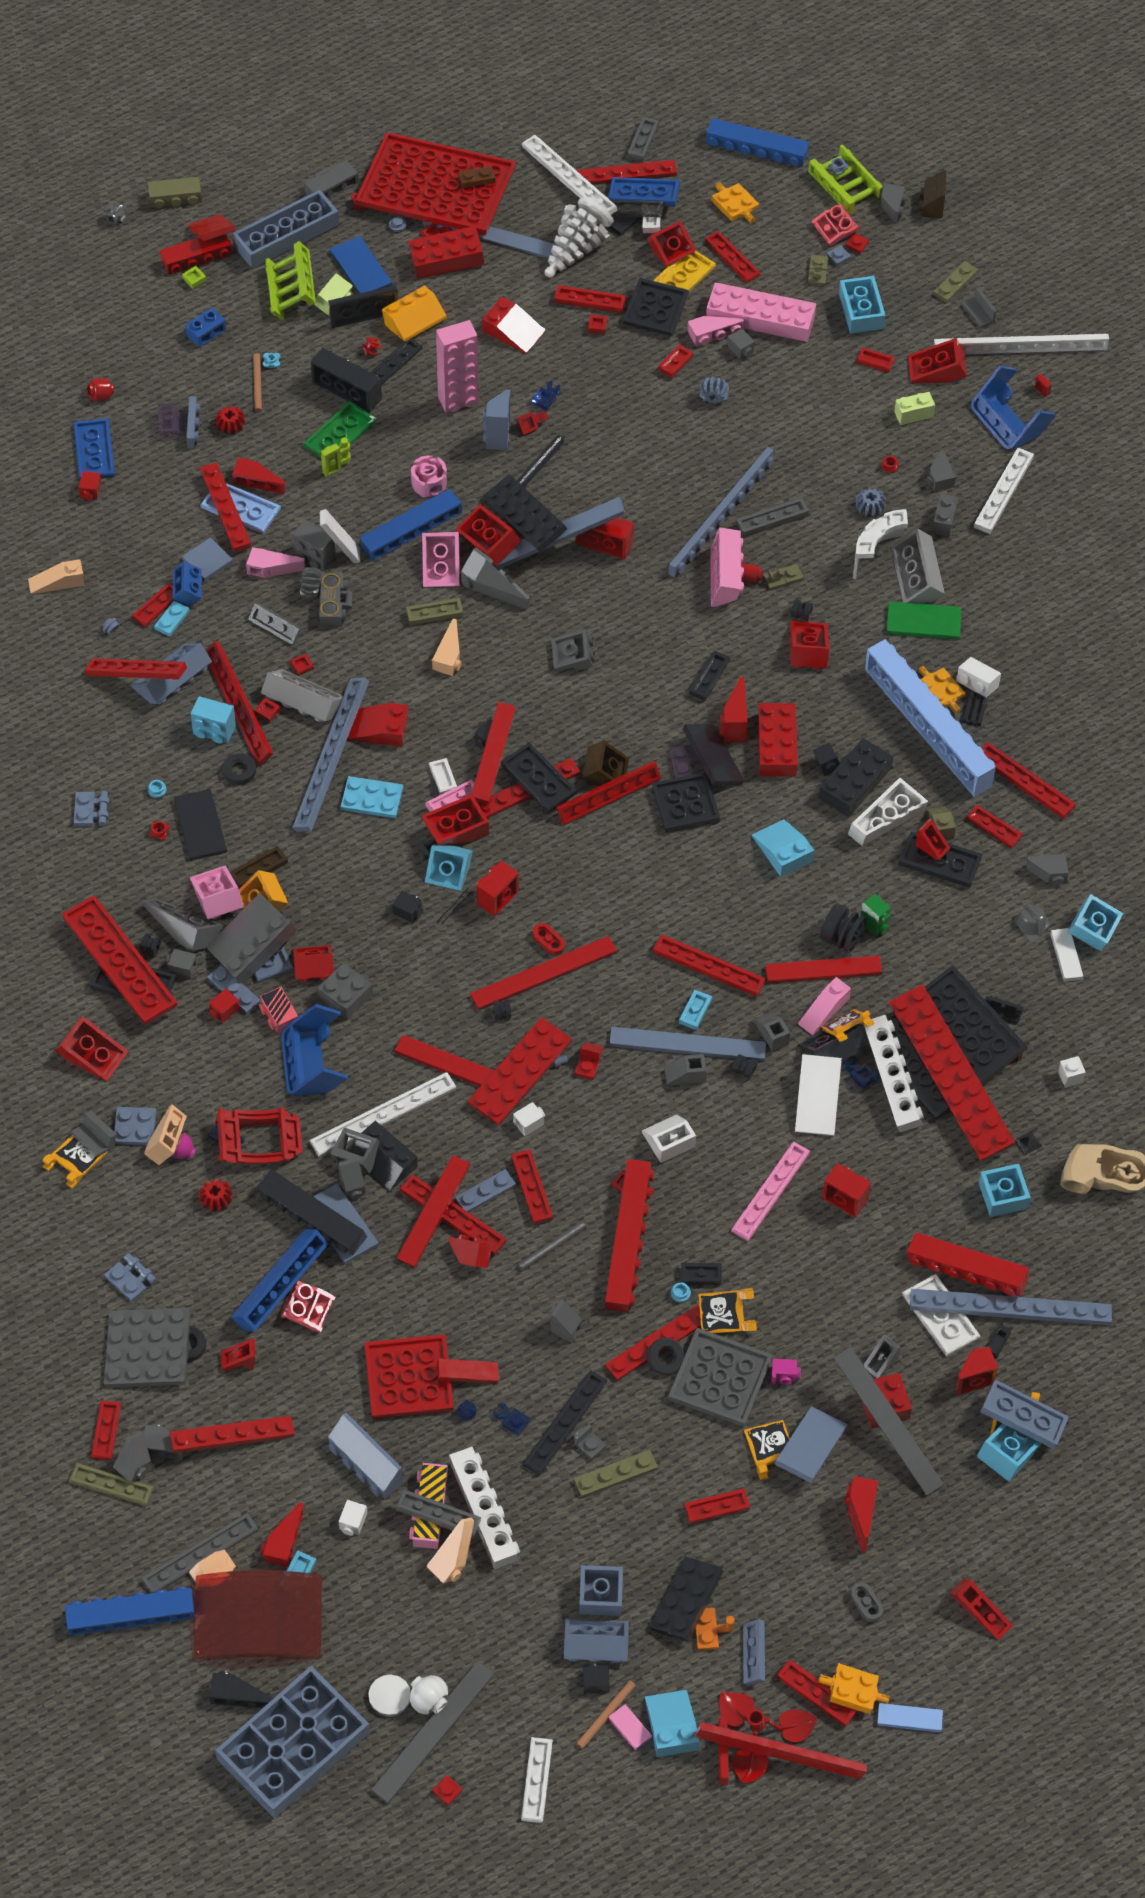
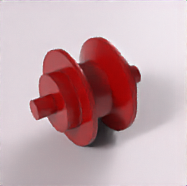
(371, 346)

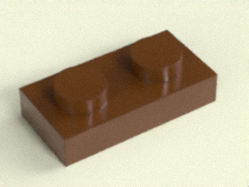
(477, 177)

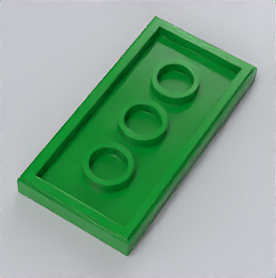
(347, 423)
(924, 620)

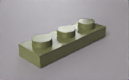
(955, 282)
(434, 611)

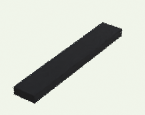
(565, 1423)

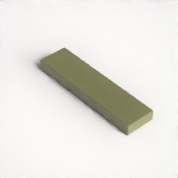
(111, 1484)

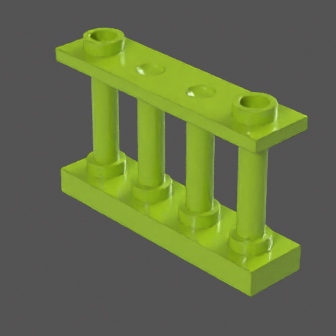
(838, 191)
(304, 280)

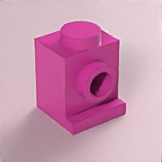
(785, 1371)

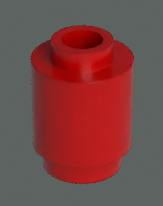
(751, 573)

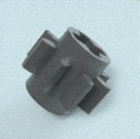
(115, 213)

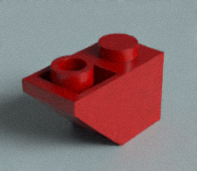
(471, 1252)

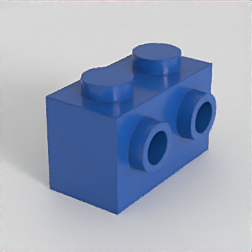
(205, 327)
(187, 583)

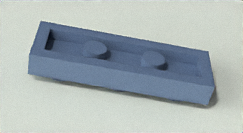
(193, 422)
(223, 979)
(485, 1191)
(754, 1652)

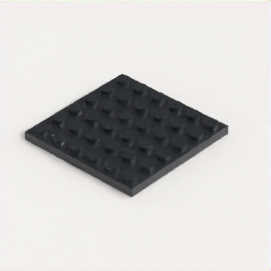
(975, 1026)

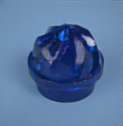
(466, 1410)

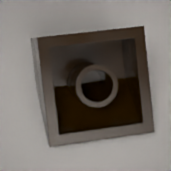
(933, 196)
(604, 763)

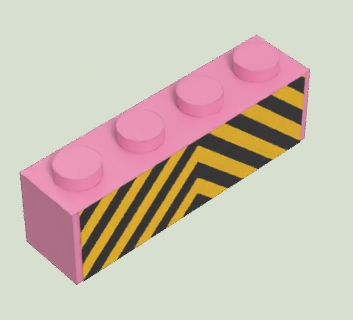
(433, 1486)

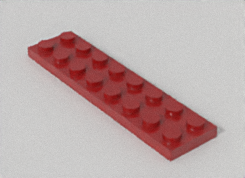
(119, 960)

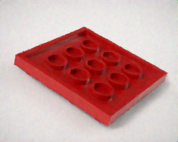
(406, 1377)

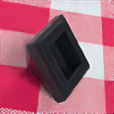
(1028, 1142)

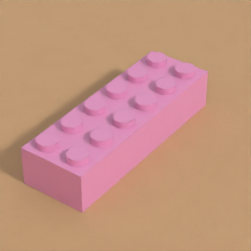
(763, 311)
(457, 366)

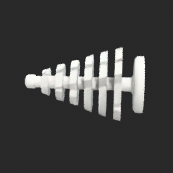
(577, 233)

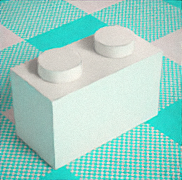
(978, 677)

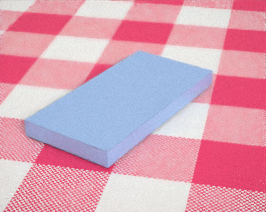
(253, 510)

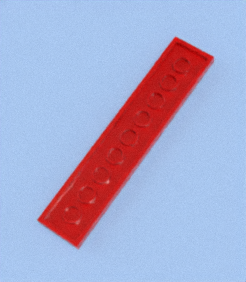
(952, 1073)

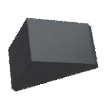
(882, 1357)

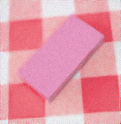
(630, 1727)

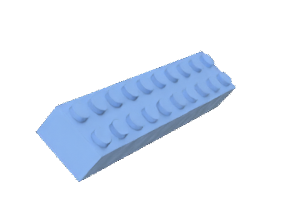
(930, 718)

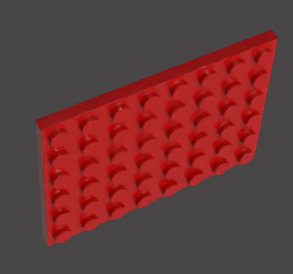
(423, 183)

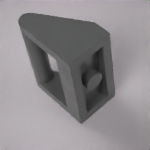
(366, 1162)

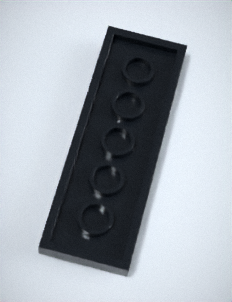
(524, 513)

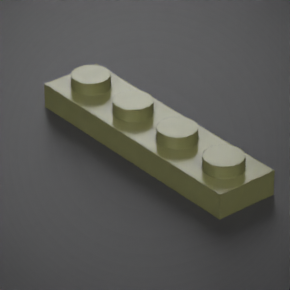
(615, 1473)

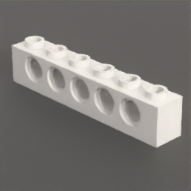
(904, 1119)
(469, 1460)

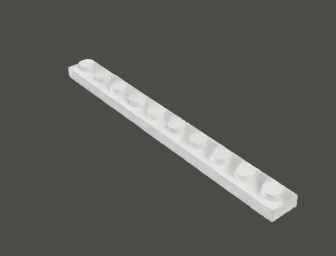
(1032, 343)

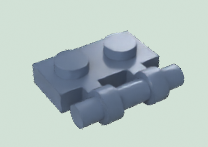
(84, 808)
(126, 1282)

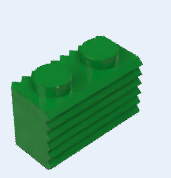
(877, 915)

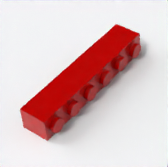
(968, 1264)

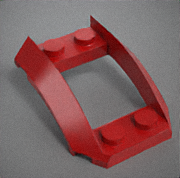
(230, 1142)

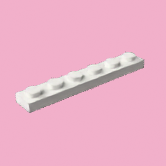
(1003, 490)

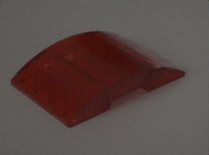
(258, 1615)

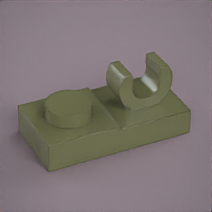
(818, 270)
(783, 577)

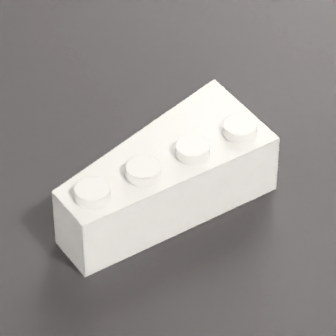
(890, 810)

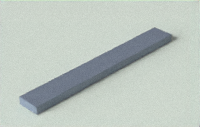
(513, 241)
(574, 525)
(687, 1043)

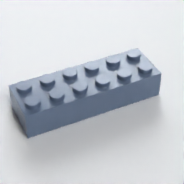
(284, 228)

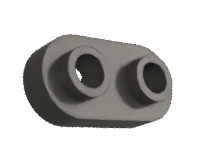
(866, 1603)

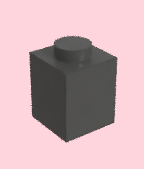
(741, 344)
(182, 963)

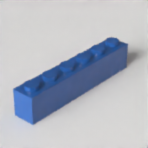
(757, 142)
(410, 525)
(279, 1280)
(129, 1611)

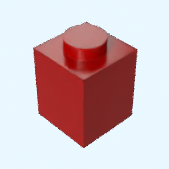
(90, 485)
(224, 1006)

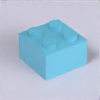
(213, 720)
(1095, 922)
(1004, 1190)

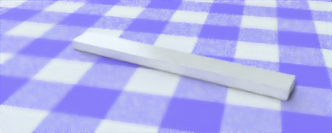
(566, 173)
(387, 1111)

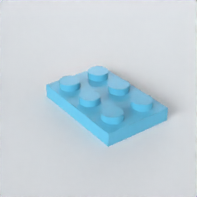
(372, 797)

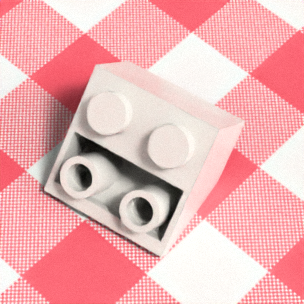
(670, 1137)

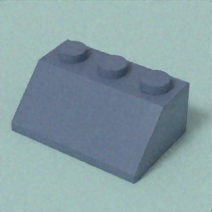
(497, 422)
(596, 1640)

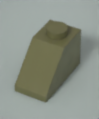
(943, 820)

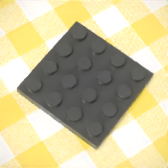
(147, 1347)
(720, 1377)

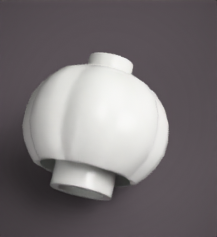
(428, 1694)

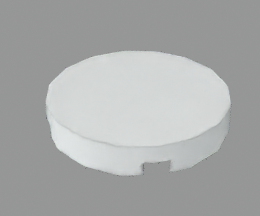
(389, 1695)

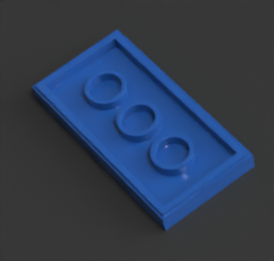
(644, 190)
(360, 265)
(94, 447)

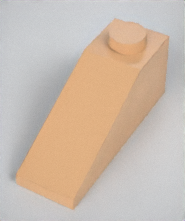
(58, 577)
(448, 655)
(166, 1136)
(453, 1553)

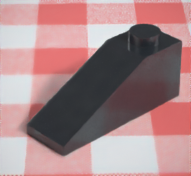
(233, 1691)

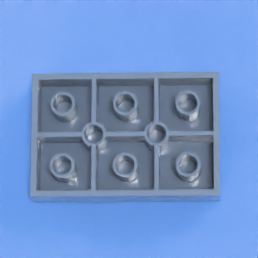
(292, 1741)

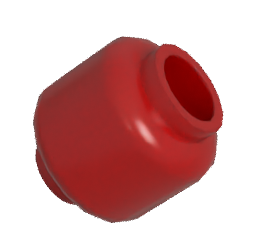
(100, 389)

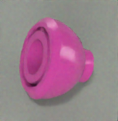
(184, 1148)

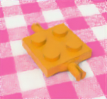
(735, 202)
(944, 687)
(854, 1688)

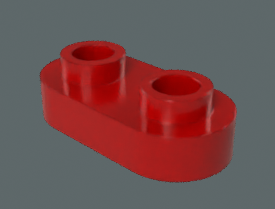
(550, 939)

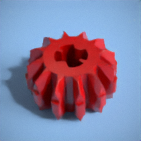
(230, 420)
(222, 1199)

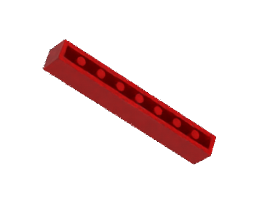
(628, 1234)

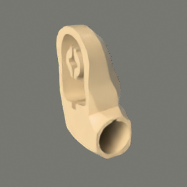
(1103, 1169)

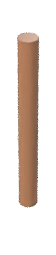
(257, 382)
(605, 1714)

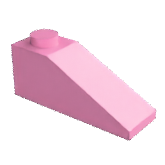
(825, 1006)

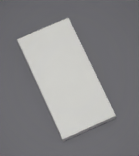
(818, 1095)
(947, 1329)

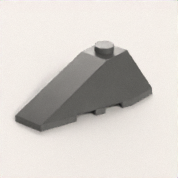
(485, 578)
(182, 926)

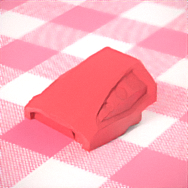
(835, 224)
(307, 1306)

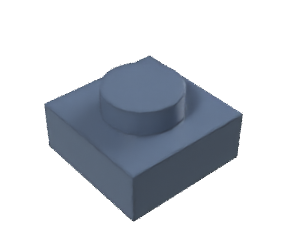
(838, 255)

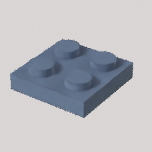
(134, 1125)

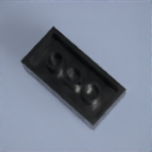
(346, 379)
(855, 777)

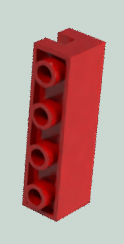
(194, 253)

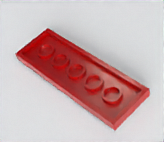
(520, 1071)

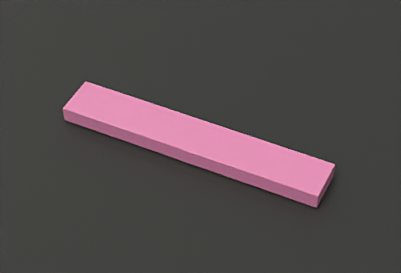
(770, 1191)

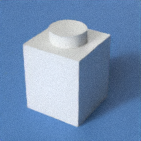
(1071, 1072)
(529, 1118)
(352, 1518)

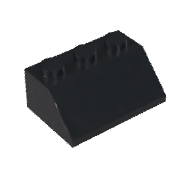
(828, 1045)
(392, 1159)

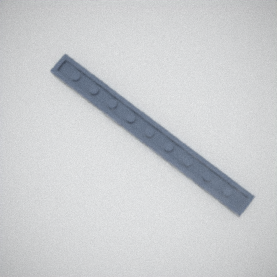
(719, 514)
(330, 755)
(1010, 1307)

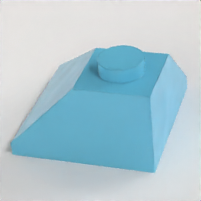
(448, 866)

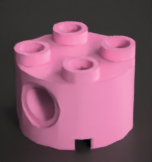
(428, 476)

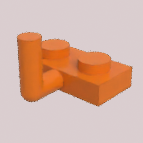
(708, 1630)

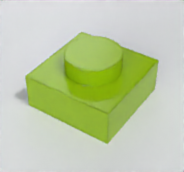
(194, 277)

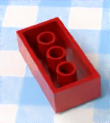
(446, 252)
(777, 739)

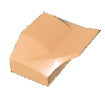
(214, 1563)

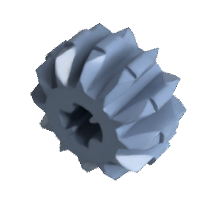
(714, 390)
(870, 502)

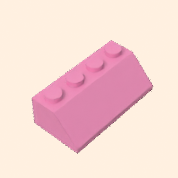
(726, 567)

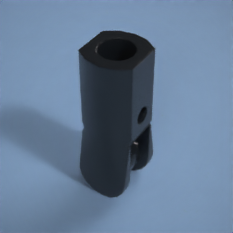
(998, 1342)

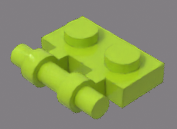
(335, 456)

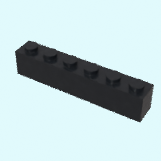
(311, 1212)

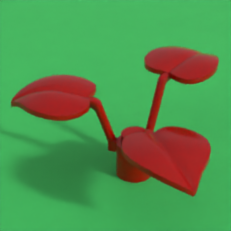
(739, 1708)

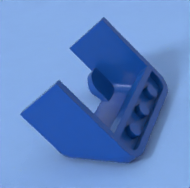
(999, 418)
(303, 1053)

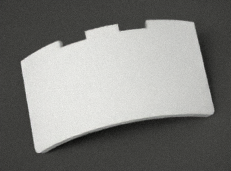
(883, 528)

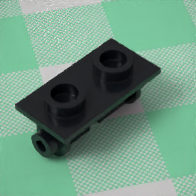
(1005, 1009)

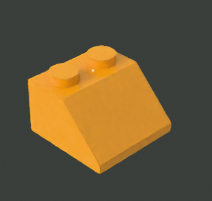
(267, 885)

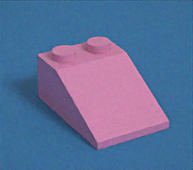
(441, 559)
(217, 892)

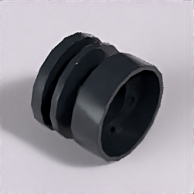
(845, 929)

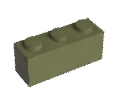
(174, 192)

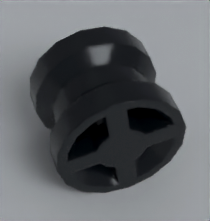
(150, 945)
(502, 1009)

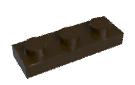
(265, 862)

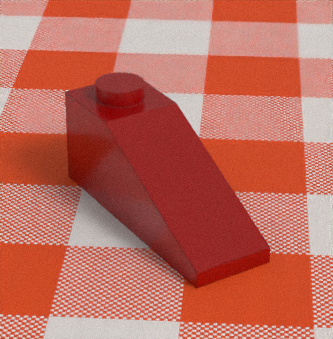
(254, 475)
(283, 1538)
(980, 1607)

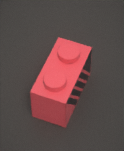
(278, 1009)

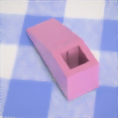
(708, 328)
(269, 563)

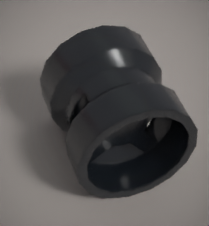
(801, 609)
(744, 1066)

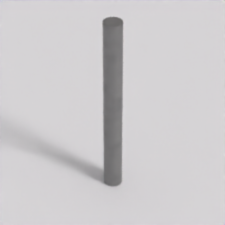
(551, 1246)

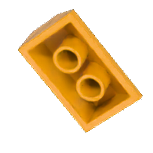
(413, 313)

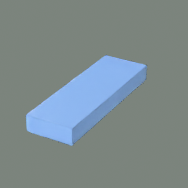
(910, 1717)

